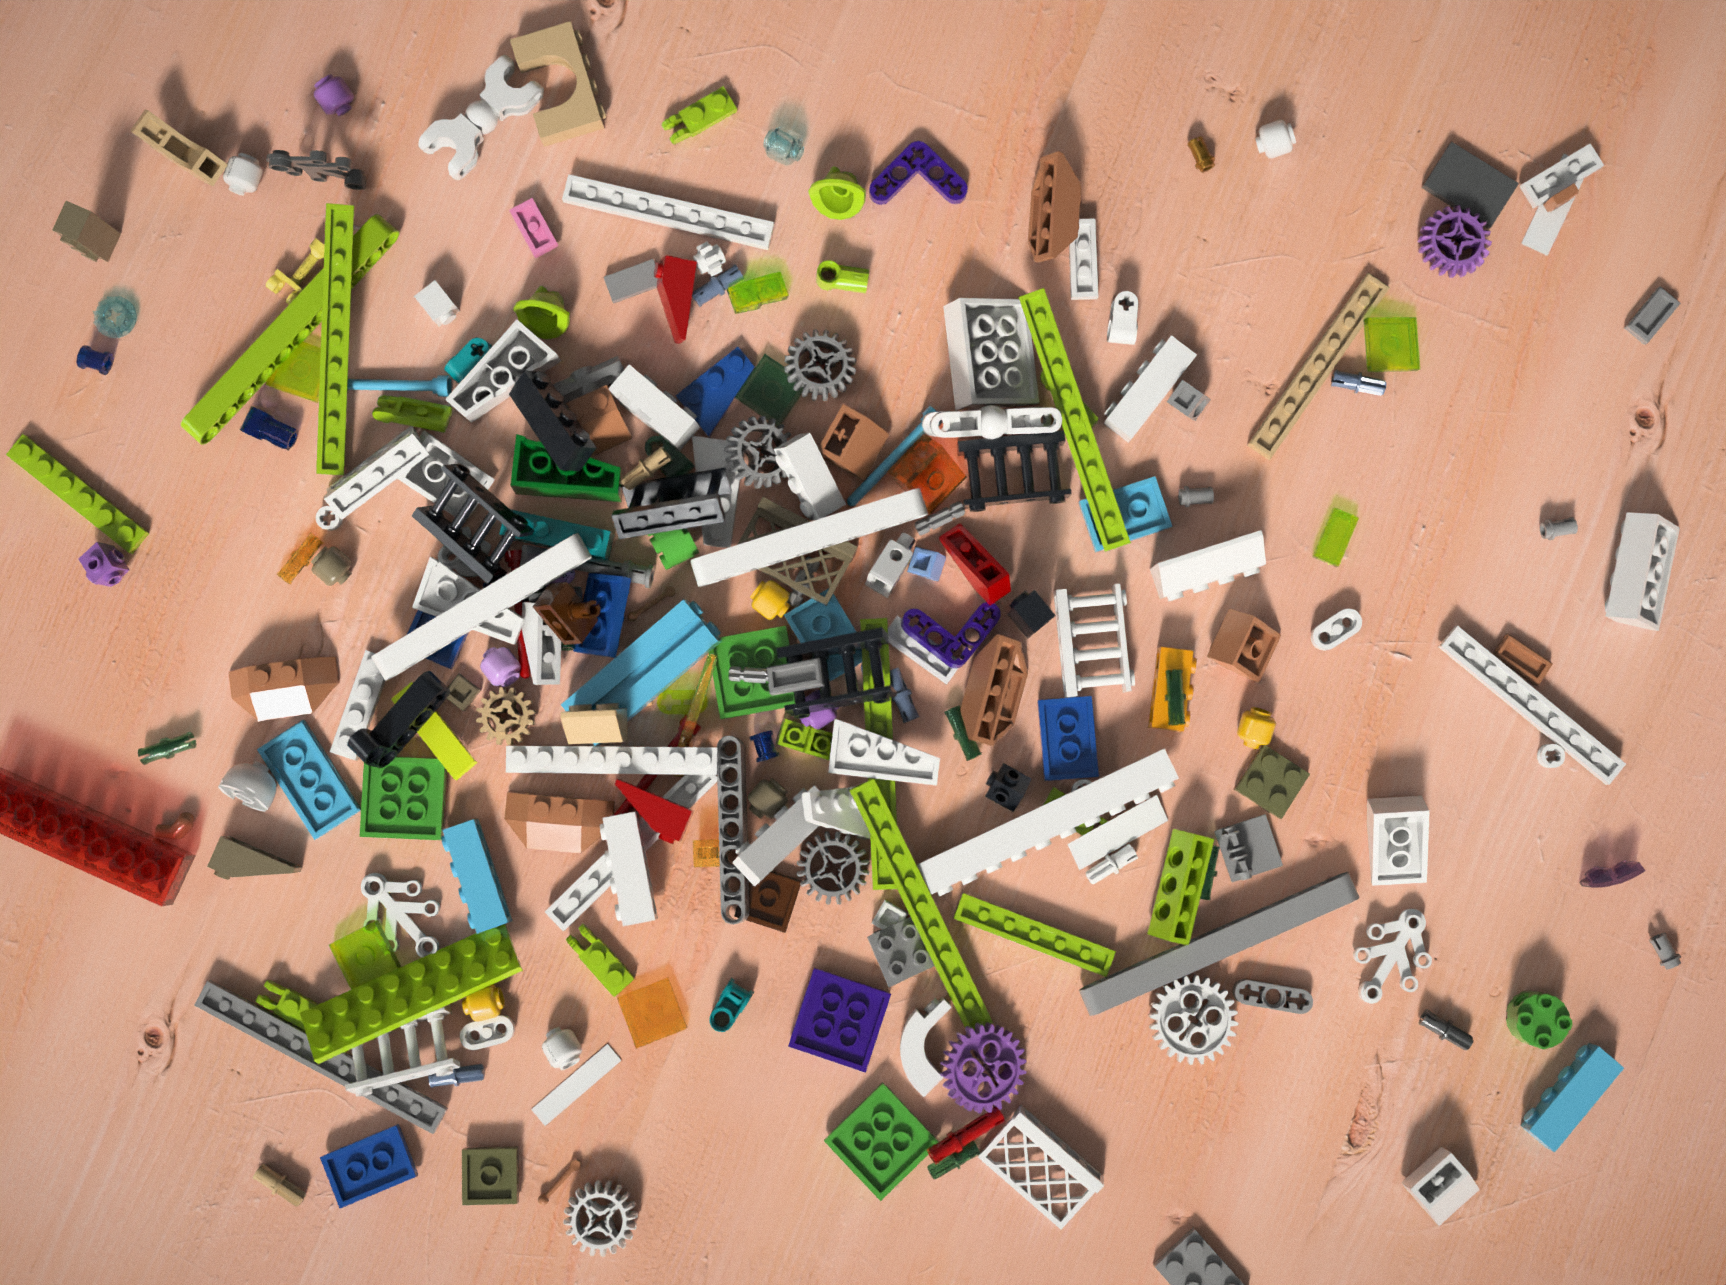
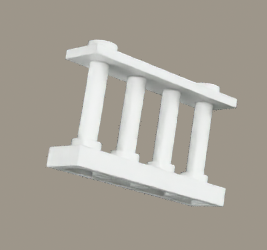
(1070, 656)
(441, 1068)

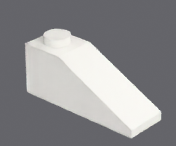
(541, 647)

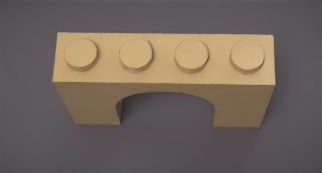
(561, 47)

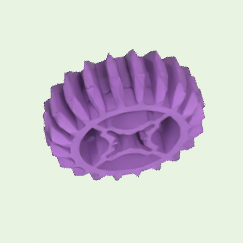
(1459, 222)

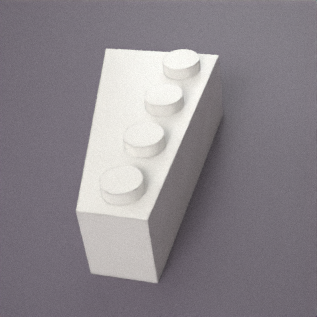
(499, 371)

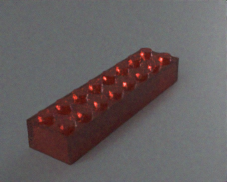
(91, 840)

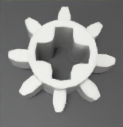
(709, 259)

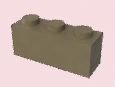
(86, 232)

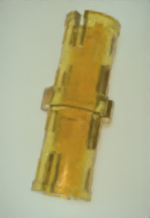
(300, 558)

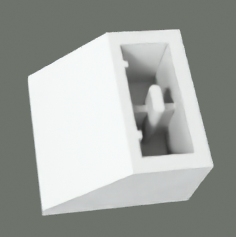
(1441, 1185)

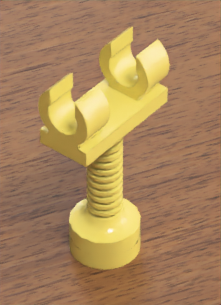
(278, 280)

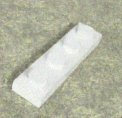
(360, 705)

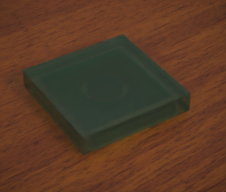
(769, 391)

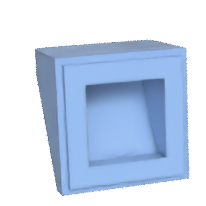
(927, 563)

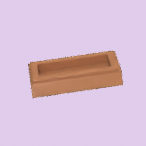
(1522, 659)

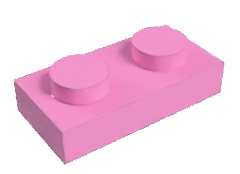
(533, 228)

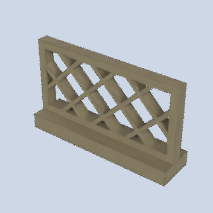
(786, 519)

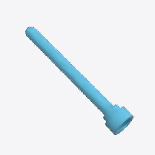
(441, 385)
(882, 469)

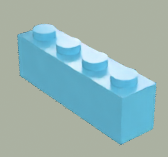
(476, 875)
(1571, 1096)

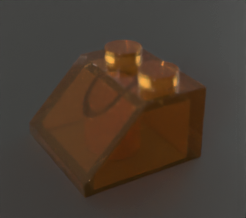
(930, 469)

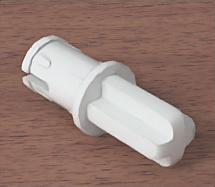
(1111, 864)

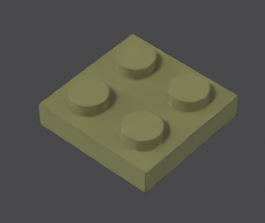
(1272, 781)
(490, 1176)

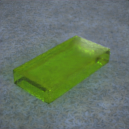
(1335, 537)

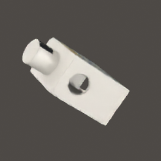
(887, 572)

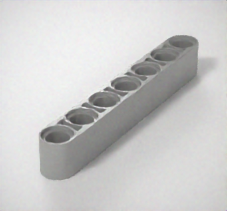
(725, 817)

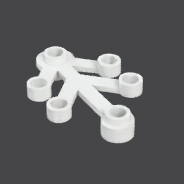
(397, 910)
(1394, 952)

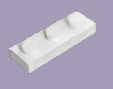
(1561, 175)
(1084, 262)
(918, 653)

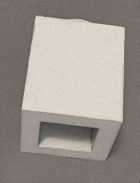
(437, 304)

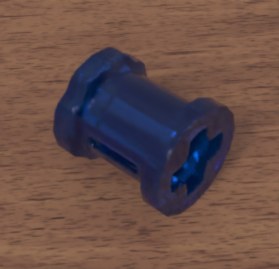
(95, 360)
(764, 746)

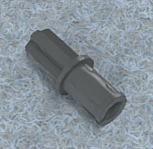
(1446, 1030)

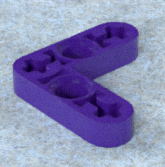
(922, 167)
(949, 641)

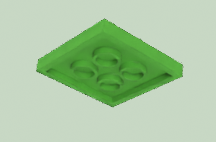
(750, 650)
(404, 799)
(881, 1141)

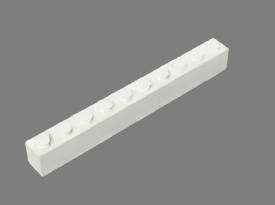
(1048, 821)

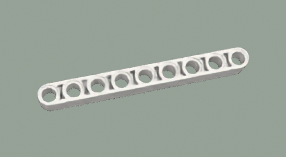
(809, 537)
(481, 606)

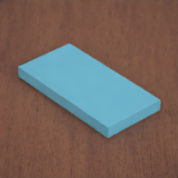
(309, 779)

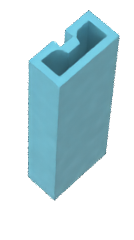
(651, 661)

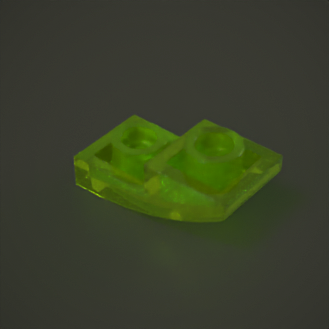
(756, 292)

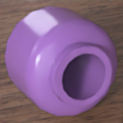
(333, 95)
(820, 718)

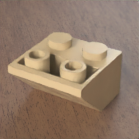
(597, 725)

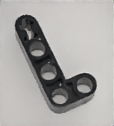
(401, 723)

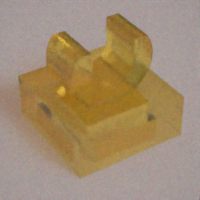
(706, 853)

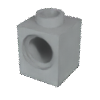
(1188, 400)

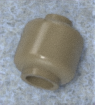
(331, 566)
(767, 798)

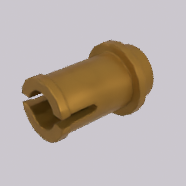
(1200, 152)

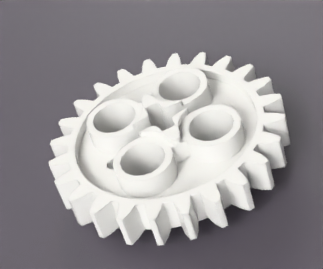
(1214, 1033)

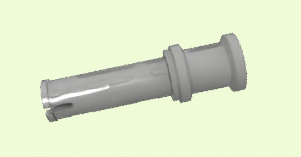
(637, 573)

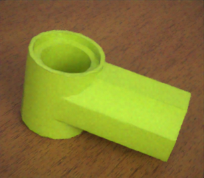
(846, 277)

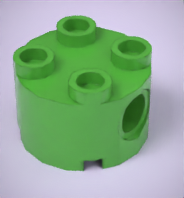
(675, 545)
(1538, 1019)

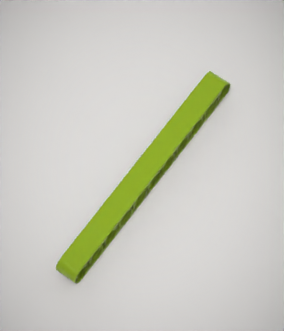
(292, 325)

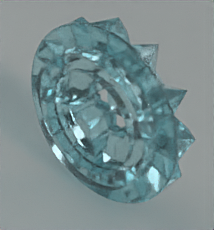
(125, 321)

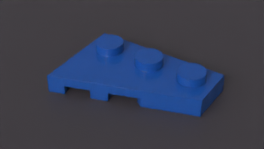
(716, 389)

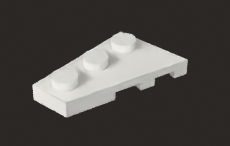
(835, 810)

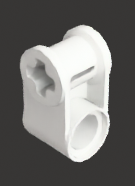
(1122, 323)

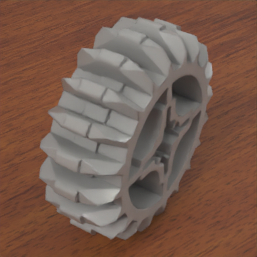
(829, 359)
(738, 446)
(843, 887)

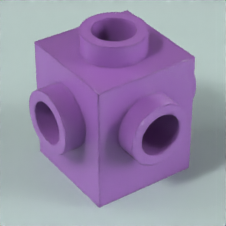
(104, 564)

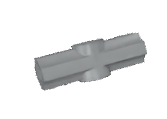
(589, 379)

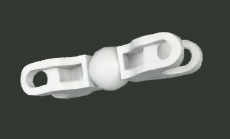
(481, 117)
(992, 422)

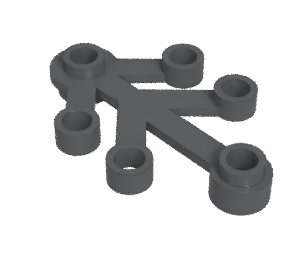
(317, 167)

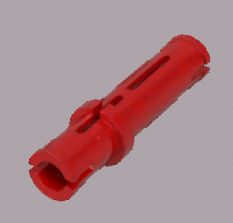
(963, 1136)

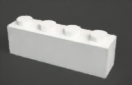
(1149, 389)
(774, 841)
(630, 869)

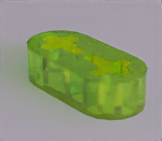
(679, 695)

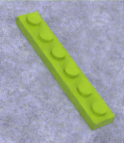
(77, 494)
(1034, 934)

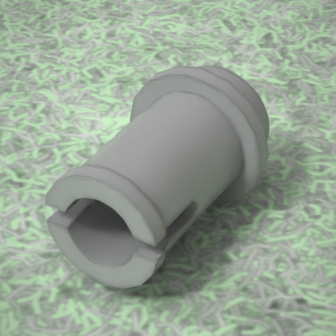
(1195, 496)
(1552, 529)
(1665, 951)

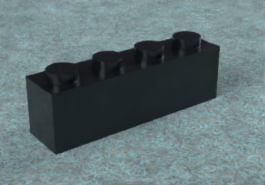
(552, 420)

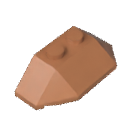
(1053, 208)
(284, 687)
(994, 690)
(556, 821)

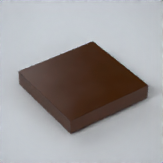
(772, 901)

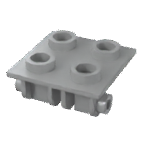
(1248, 848)
(900, 951)

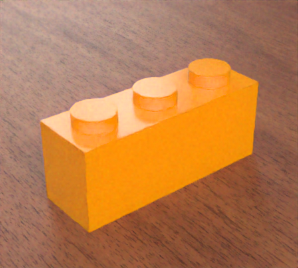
(1171, 660)

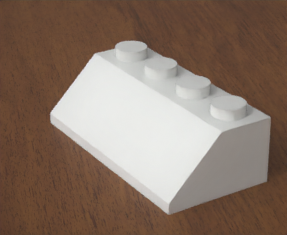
(1209, 565)
(1642, 570)

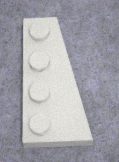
(710, 455)
(444, 589)
(874, 756)

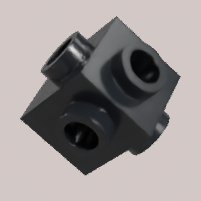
(1007, 787)

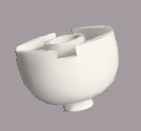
(250, 784)

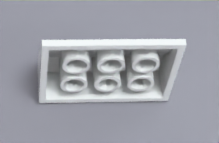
(990, 354)

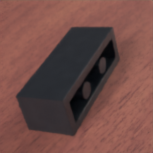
(1030, 613)

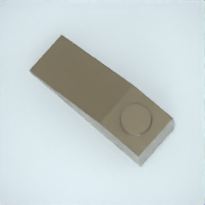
(241, 859)

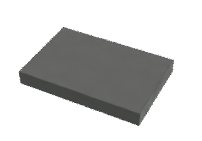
(1471, 183)

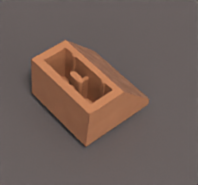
(853, 442)

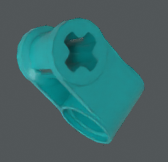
(466, 359)
(730, 1004)

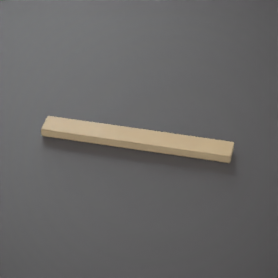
(1318, 366)

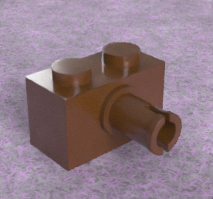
(567, 613)

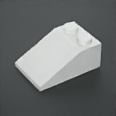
(430, 480)
(1398, 840)

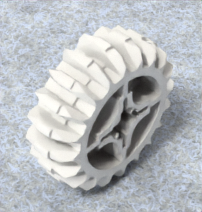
(594, 1209)

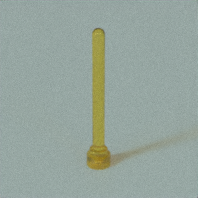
(697, 702)

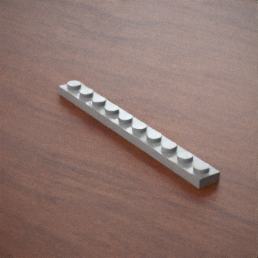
(294, 1043)

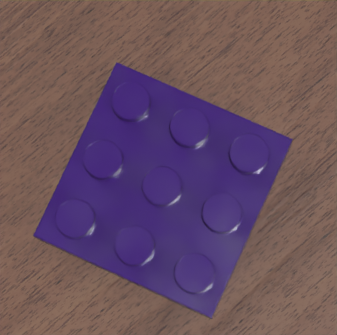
(839, 1019)

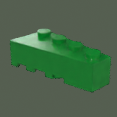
(538, 475)

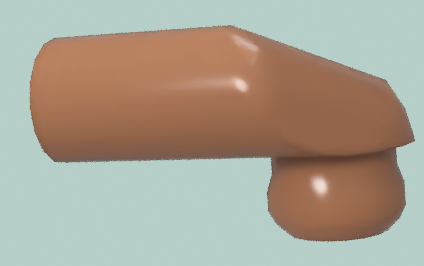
(178, 829)

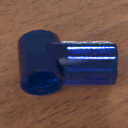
(263, 426)

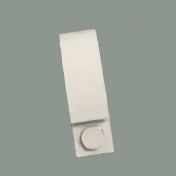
(916, 1065)

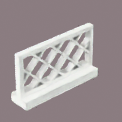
(375, 473)
(1061, 1155)

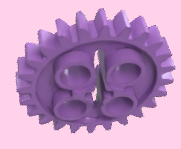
(1001, 1051)

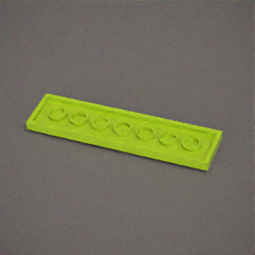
(409, 992)

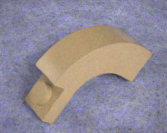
(178, 148)

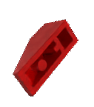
(675, 288)
(976, 564)
(660, 813)

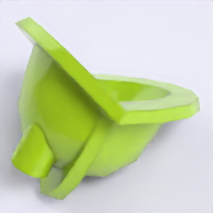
(837, 195)
(543, 314)

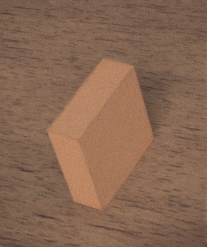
(1561, 198)

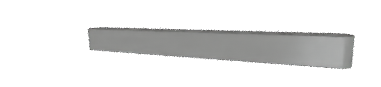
(1219, 943)

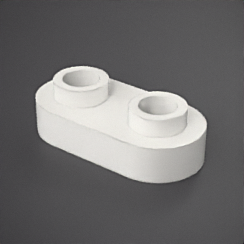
(1335, 630)
(488, 1032)

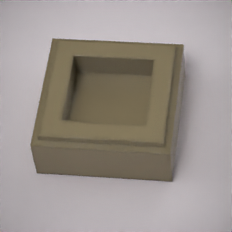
(462, 692)

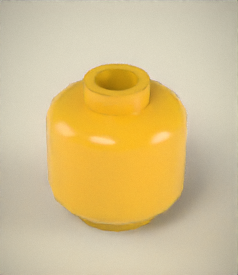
(770, 599)
(1256, 727)
(484, 1003)

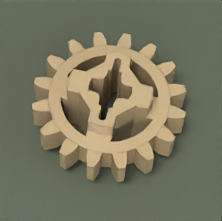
(509, 703)

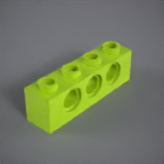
(1180, 887)

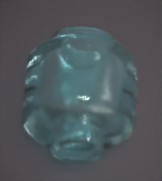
(783, 145)

